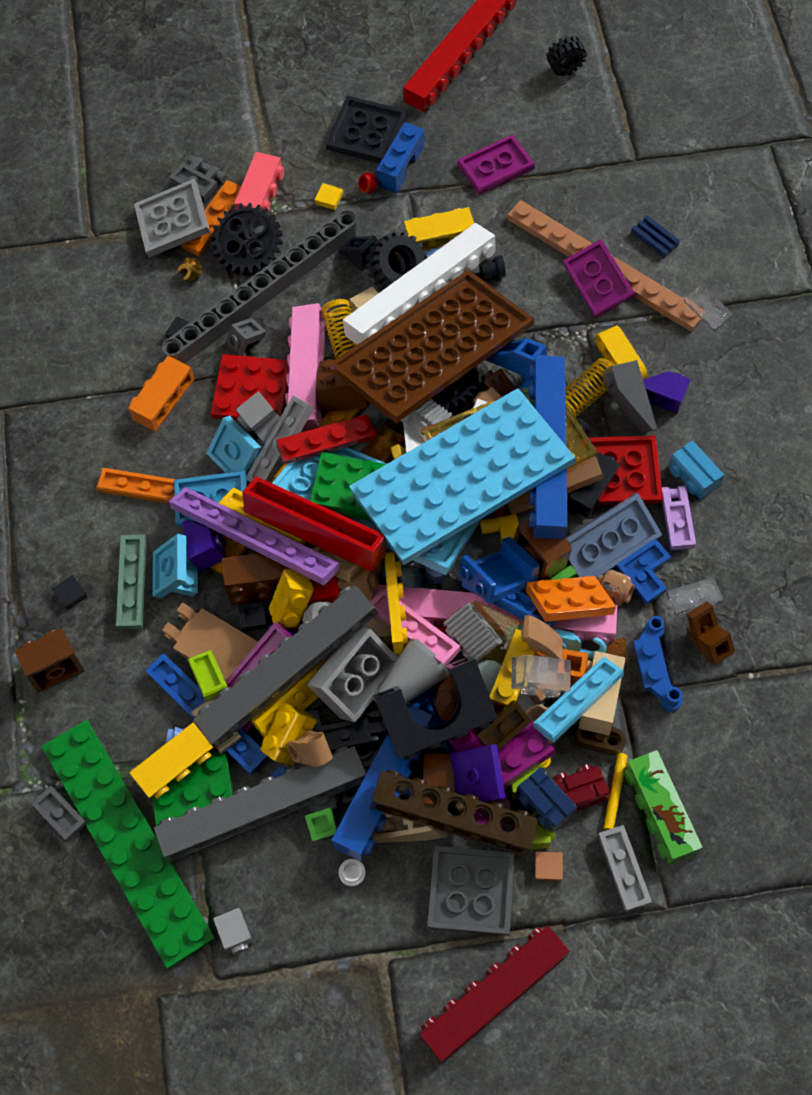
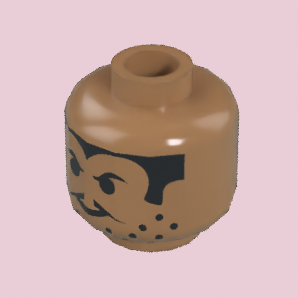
(617, 586)

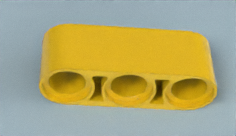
(617, 348)

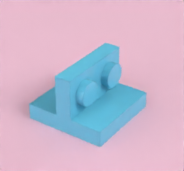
(233, 447)
(172, 569)

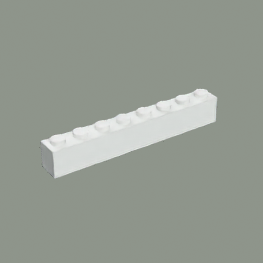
(429, 276)

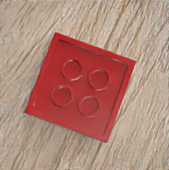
(243, 377)
(637, 470)

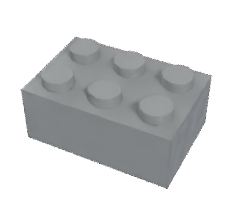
(353, 674)

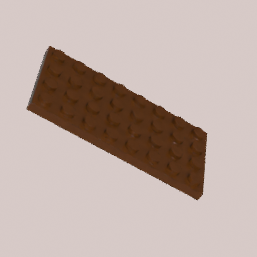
(431, 345)

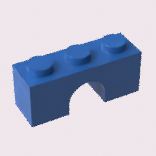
(404, 148)

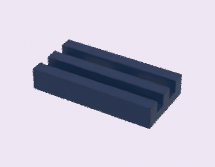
(657, 234)

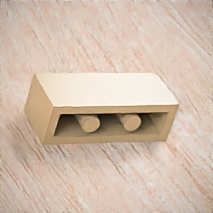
(601, 714)

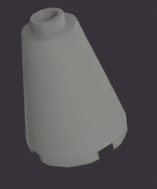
(415, 671)

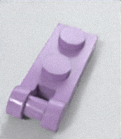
(678, 518)

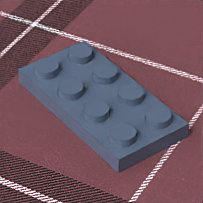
(612, 537)

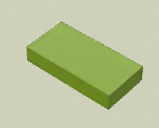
(207, 674)

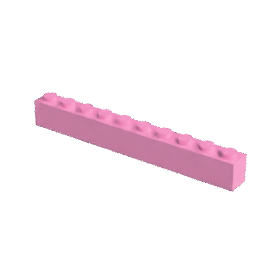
(440, 605)

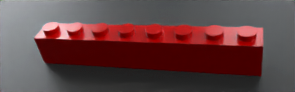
(454, 52)

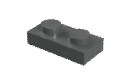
(59, 813)

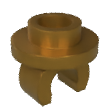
(193, 268)

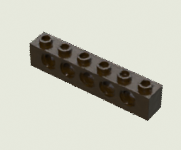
(439, 818)

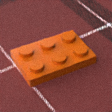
(570, 598)

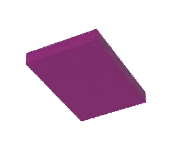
(495, 164)
(598, 278)

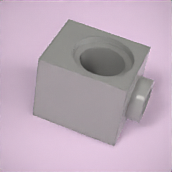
(233, 931)

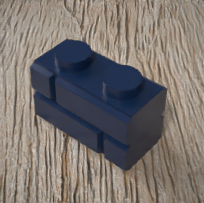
(545, 800)

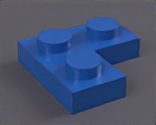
(641, 567)

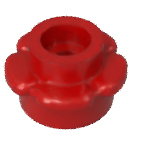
(367, 183)

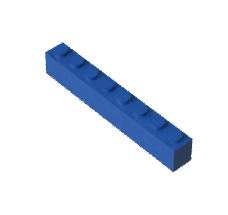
(548, 398)

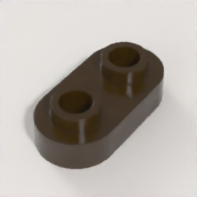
(600, 741)

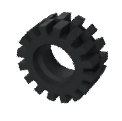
(566, 55)

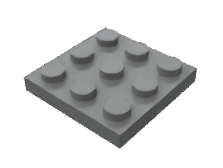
(171, 218)

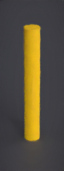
(615, 791)

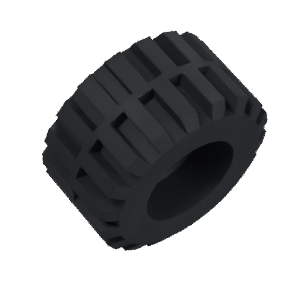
(379, 252)

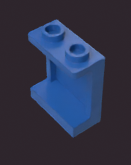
(501, 572)

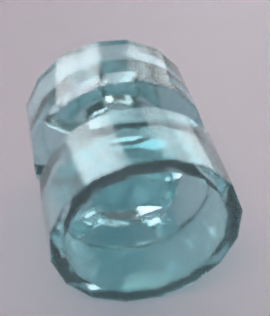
(410, 574)

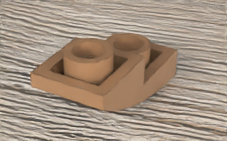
(541, 637)

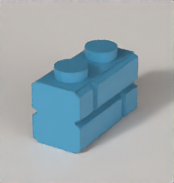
(695, 470)

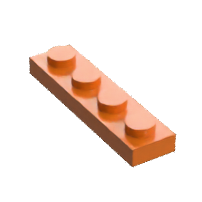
(221, 202)

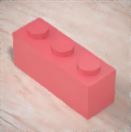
(260, 181)

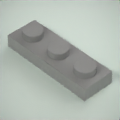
(624, 868)

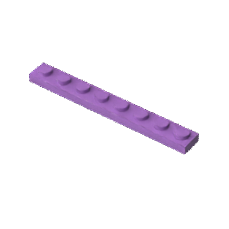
(255, 536)

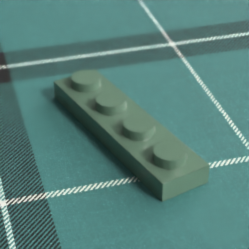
(131, 582)

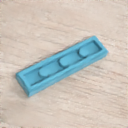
(578, 699)

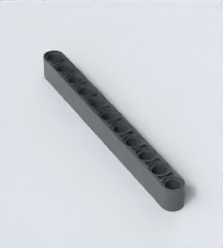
(291, 265)

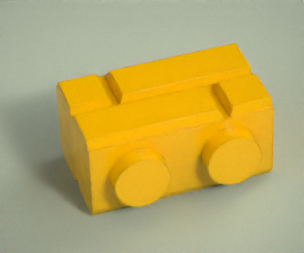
(290, 599)
(288, 725)

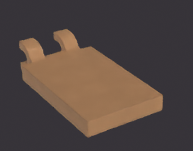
(207, 633)

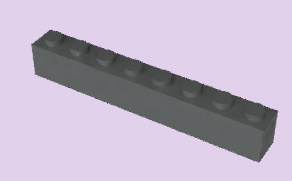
(285, 665)
(258, 804)

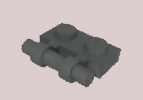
(206, 183)

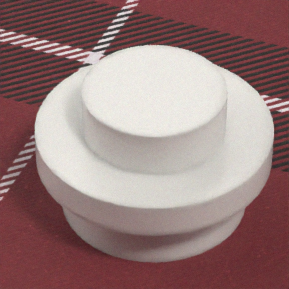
(352, 872)

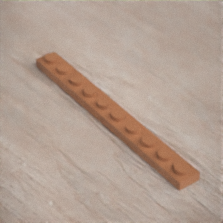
(569, 243)

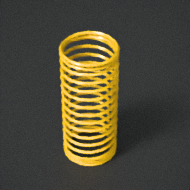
(344, 310)
(600, 371)

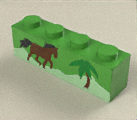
(663, 808)

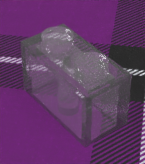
(541, 674)

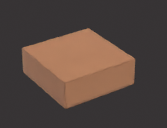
(548, 866)

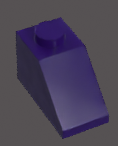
(667, 390)
(203, 545)

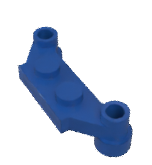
(653, 666)

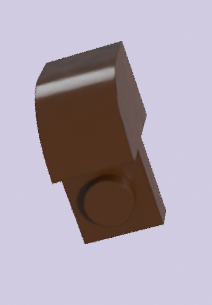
(707, 635)

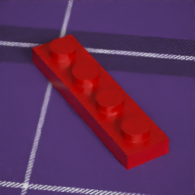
(325, 439)

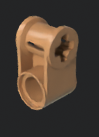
(310, 749)

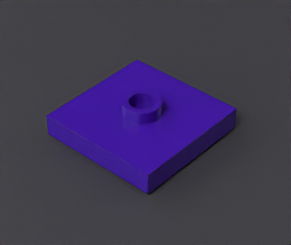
(478, 773)

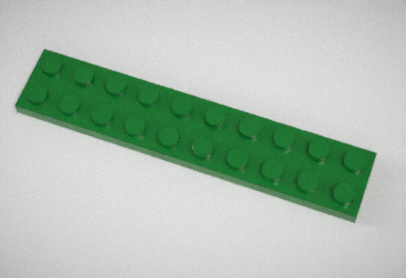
(128, 845)

